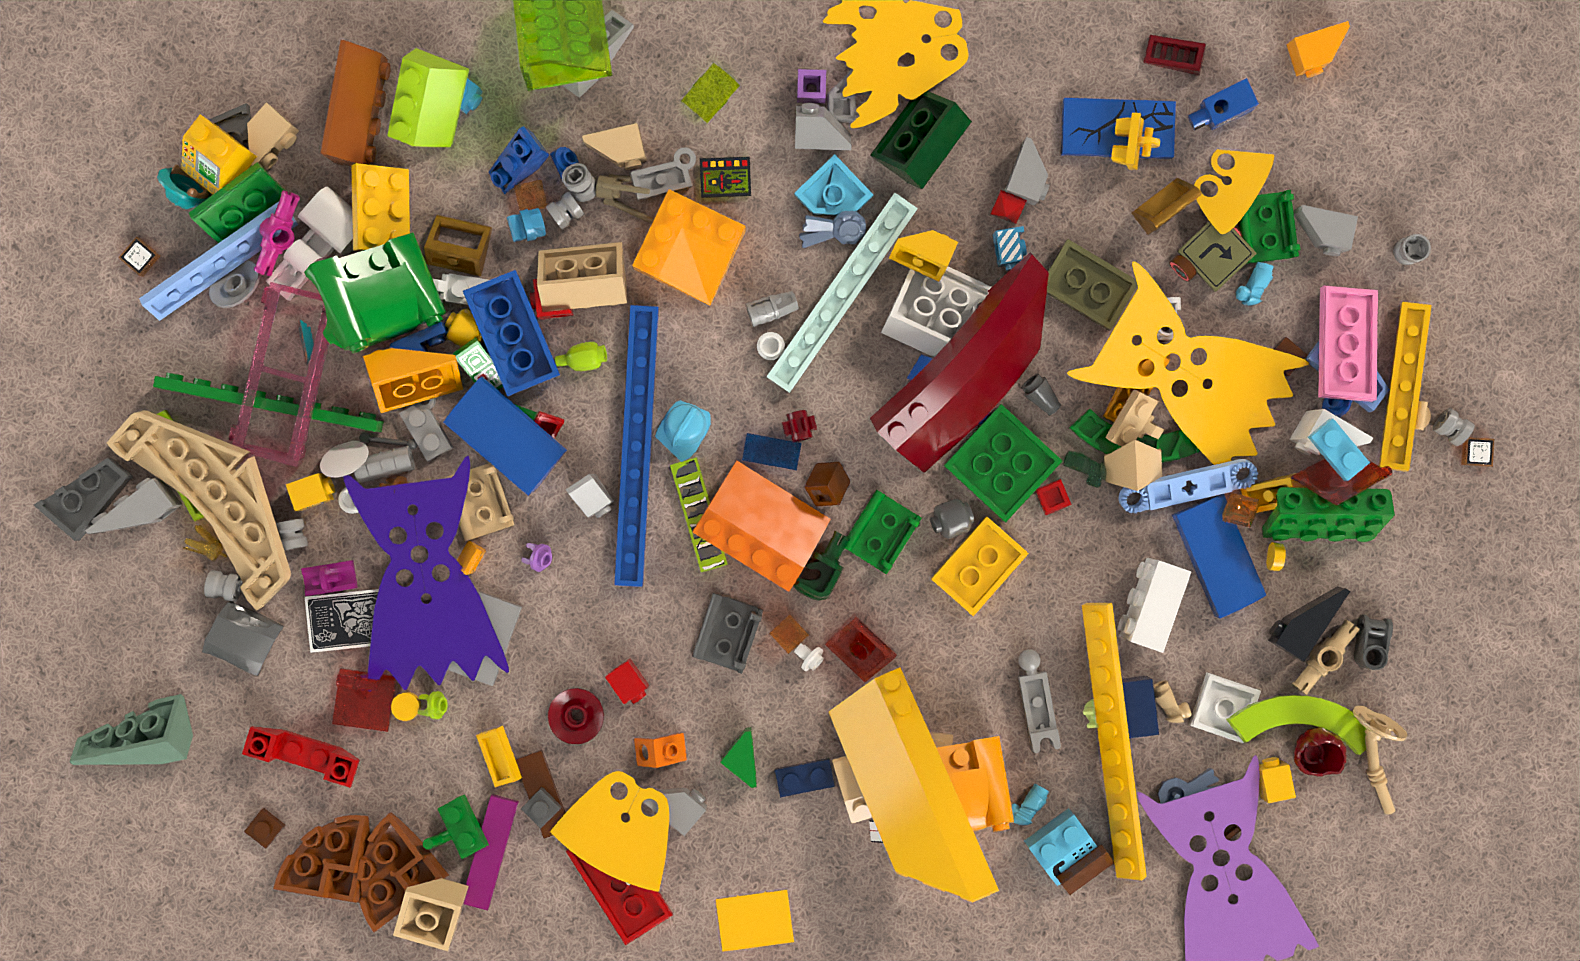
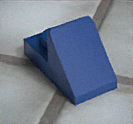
(431, 335)

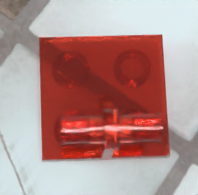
(360, 707)

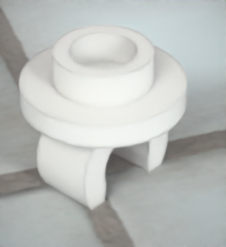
(811, 658)

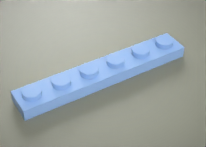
(207, 268)

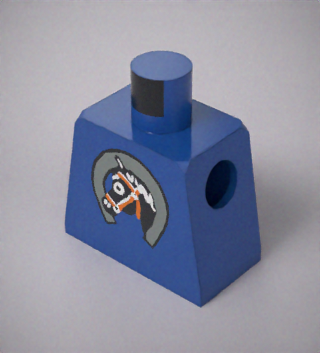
(1234, 100)

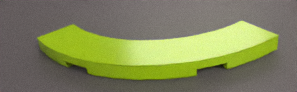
(1299, 710)

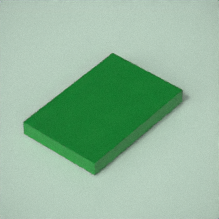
(237, 203)

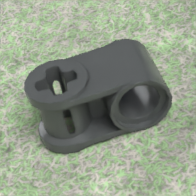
(1373, 640)

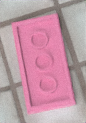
(1348, 343)

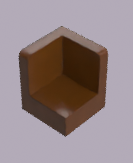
(827, 484)

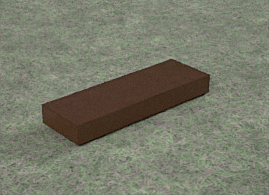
(535, 775)

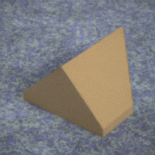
(1133, 465)

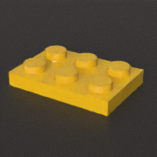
(379, 205)
(979, 566)

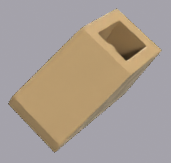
(268, 135)

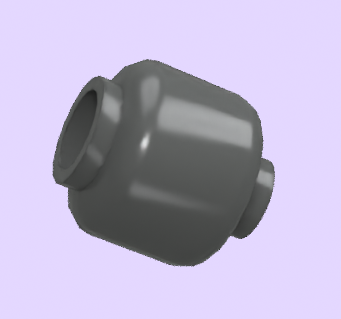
(952, 518)

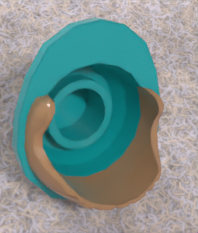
(182, 188)

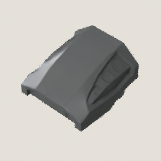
(242, 637)

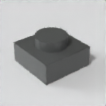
(541, 807)

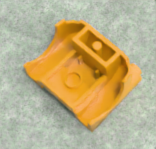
(980, 782)

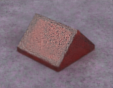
(860, 648)

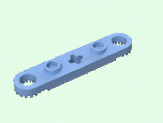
(1208, 482)

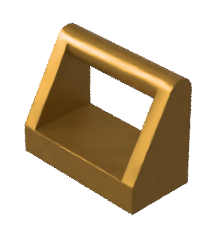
(1165, 204)
(455, 256)

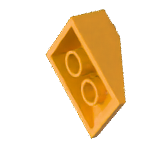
(411, 376)

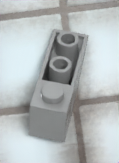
(145, 506)

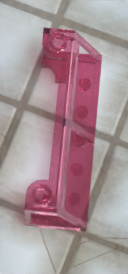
(311, 382)

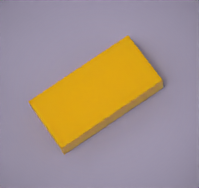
(498, 756)

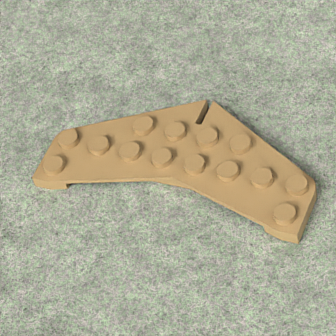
(227, 498)

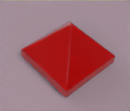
(1008, 207)
(549, 423)

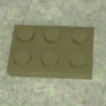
(1089, 285)

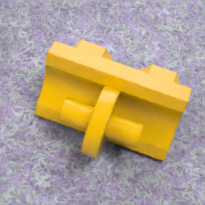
(1133, 129)

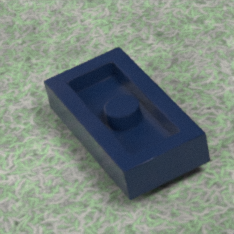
(804, 777)

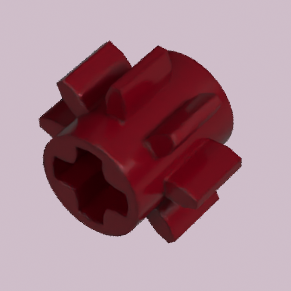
(799, 426)

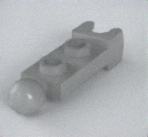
(1037, 702)

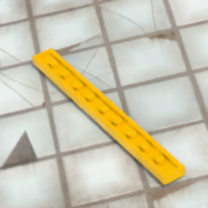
(1114, 740)

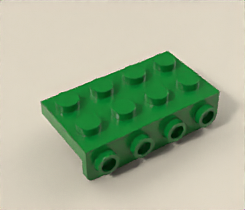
(1310, 516)

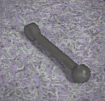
(366, 439)

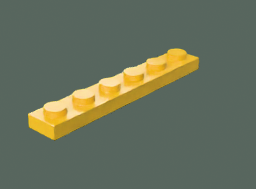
(1405, 386)

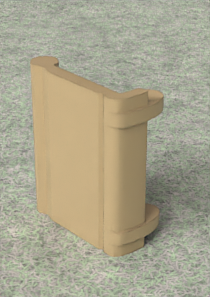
(485, 504)

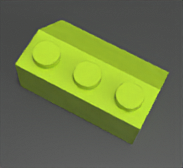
(427, 100)

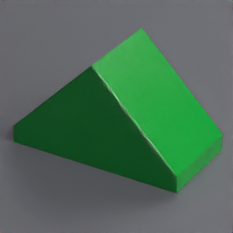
(741, 759)

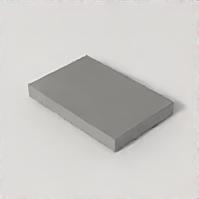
(503, 619)

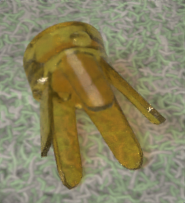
(210, 549)

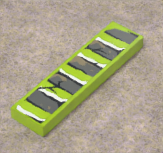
(694, 502)

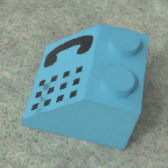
(1060, 844)

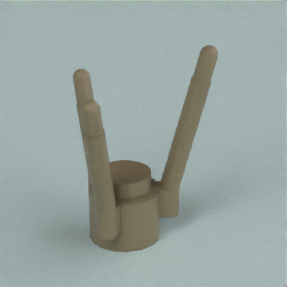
(611, 187)

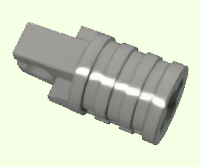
(771, 307)

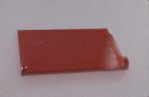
(1327, 483)

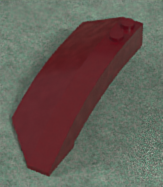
(970, 370)

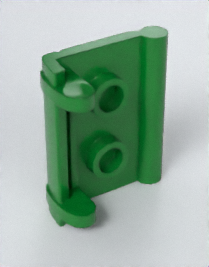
(1271, 227)
(882, 531)

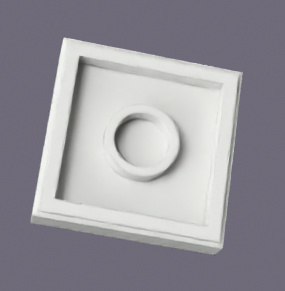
(1217, 702)

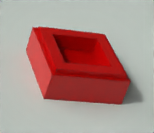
(1053, 497)

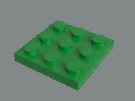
(1003, 463)

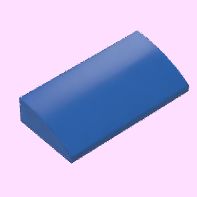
(511, 332)
(505, 436)
(1219, 557)

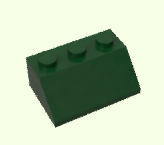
(921, 138)

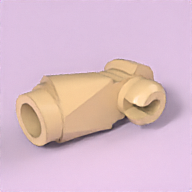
(1167, 701)

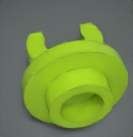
(436, 705)

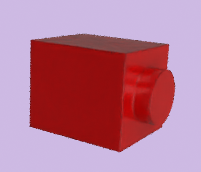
(627, 682)

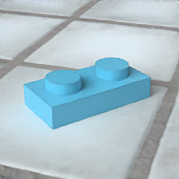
(1338, 449)

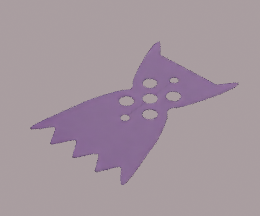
(1265, 915)

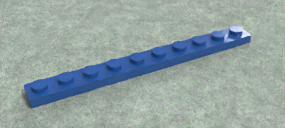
(636, 445)

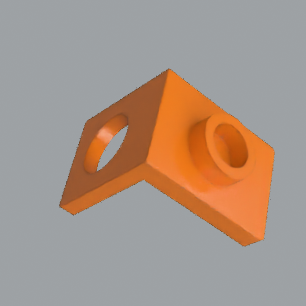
(661, 750)

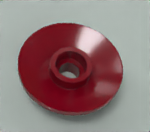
(565, 726)

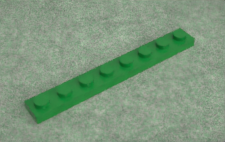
(282, 404)

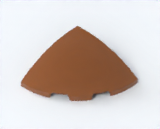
(327, 860)
(389, 866)

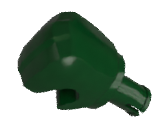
(829, 569)

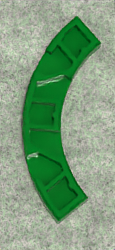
(1094, 430)

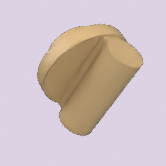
(1423, 416)

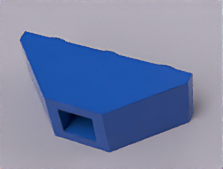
(519, 160)

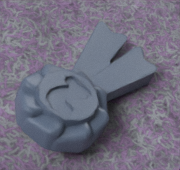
(846, 227)
(1176, 788)

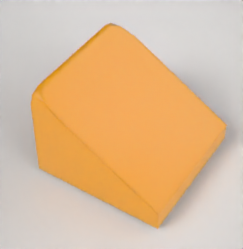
(470, 557)

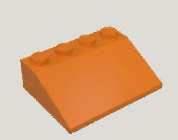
(762, 526)

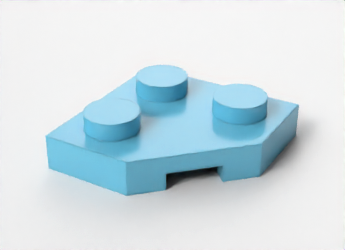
(833, 190)

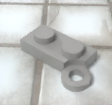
(664, 176)
(426, 430)

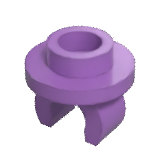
(540, 557)

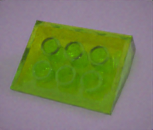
(561, 41)

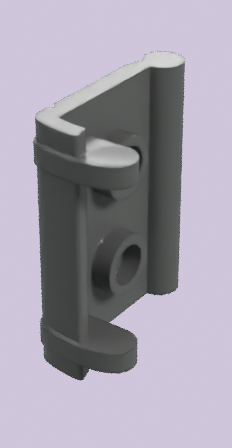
(727, 632)

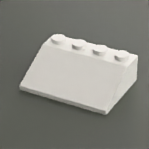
(933, 311)

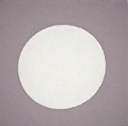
(344, 459)

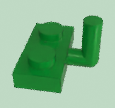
(461, 828)

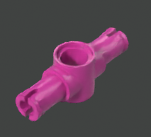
(279, 220)

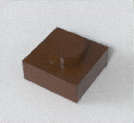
(264, 828)

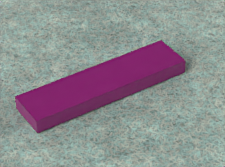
(488, 861)

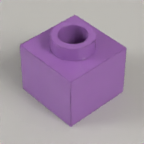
(813, 77)

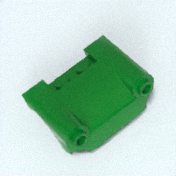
(376, 294)

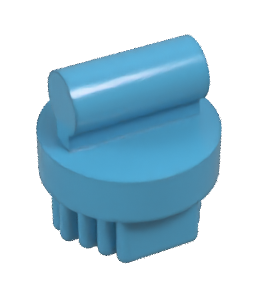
(526, 225)

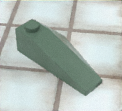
(150, 738)

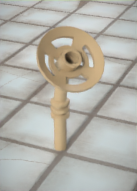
(1376, 727)

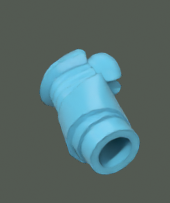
(1256, 284)
(1032, 803)

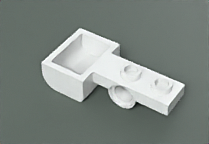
(330, 229)

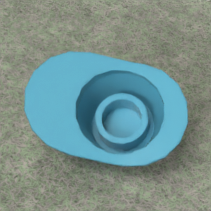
(683, 429)

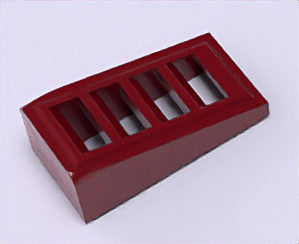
(1177, 44)

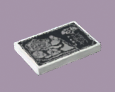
(340, 620)

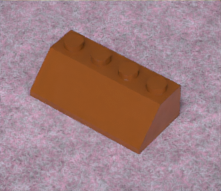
(355, 105)

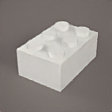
(1153, 604)

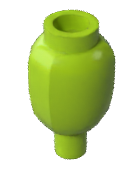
(583, 357)

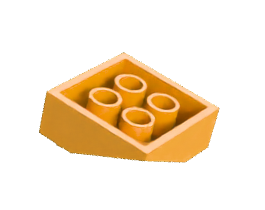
(689, 247)

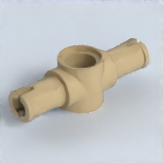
(1335, 646)

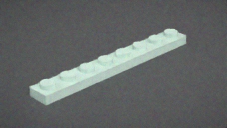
(842, 292)

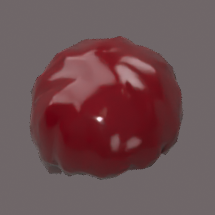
(1319, 753)

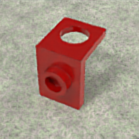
(536, 304)

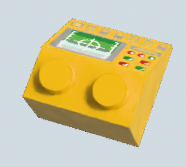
(213, 155)

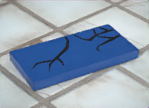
(1091, 124)

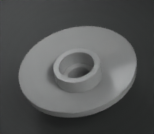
(235, 286)

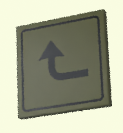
(1216, 255)

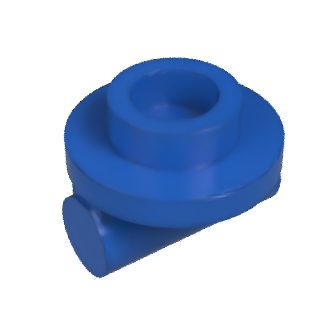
(563, 158)
(1337, 406)

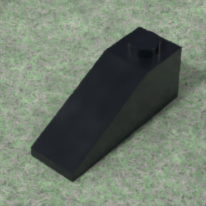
(1302, 628)

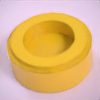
(1275, 556)
(405, 706)

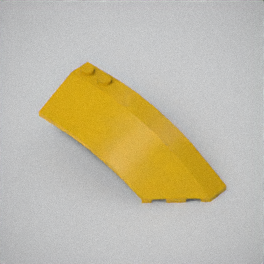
(910, 789)

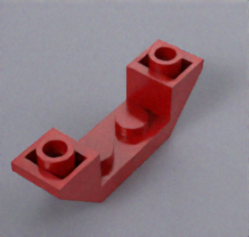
(303, 751)

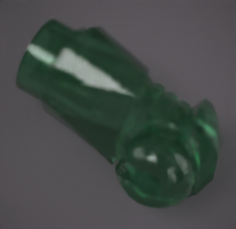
(1082, 463)

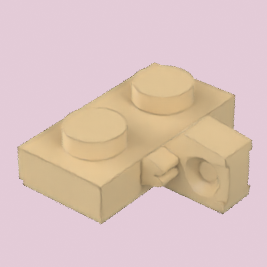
(1135, 420)

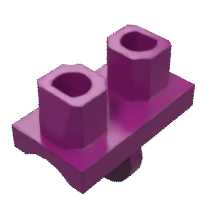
(329, 578)

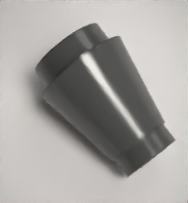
(1041, 394)

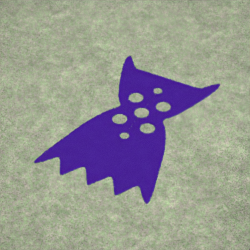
(455, 620)

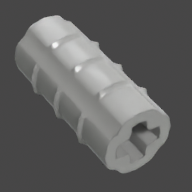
(386, 464)

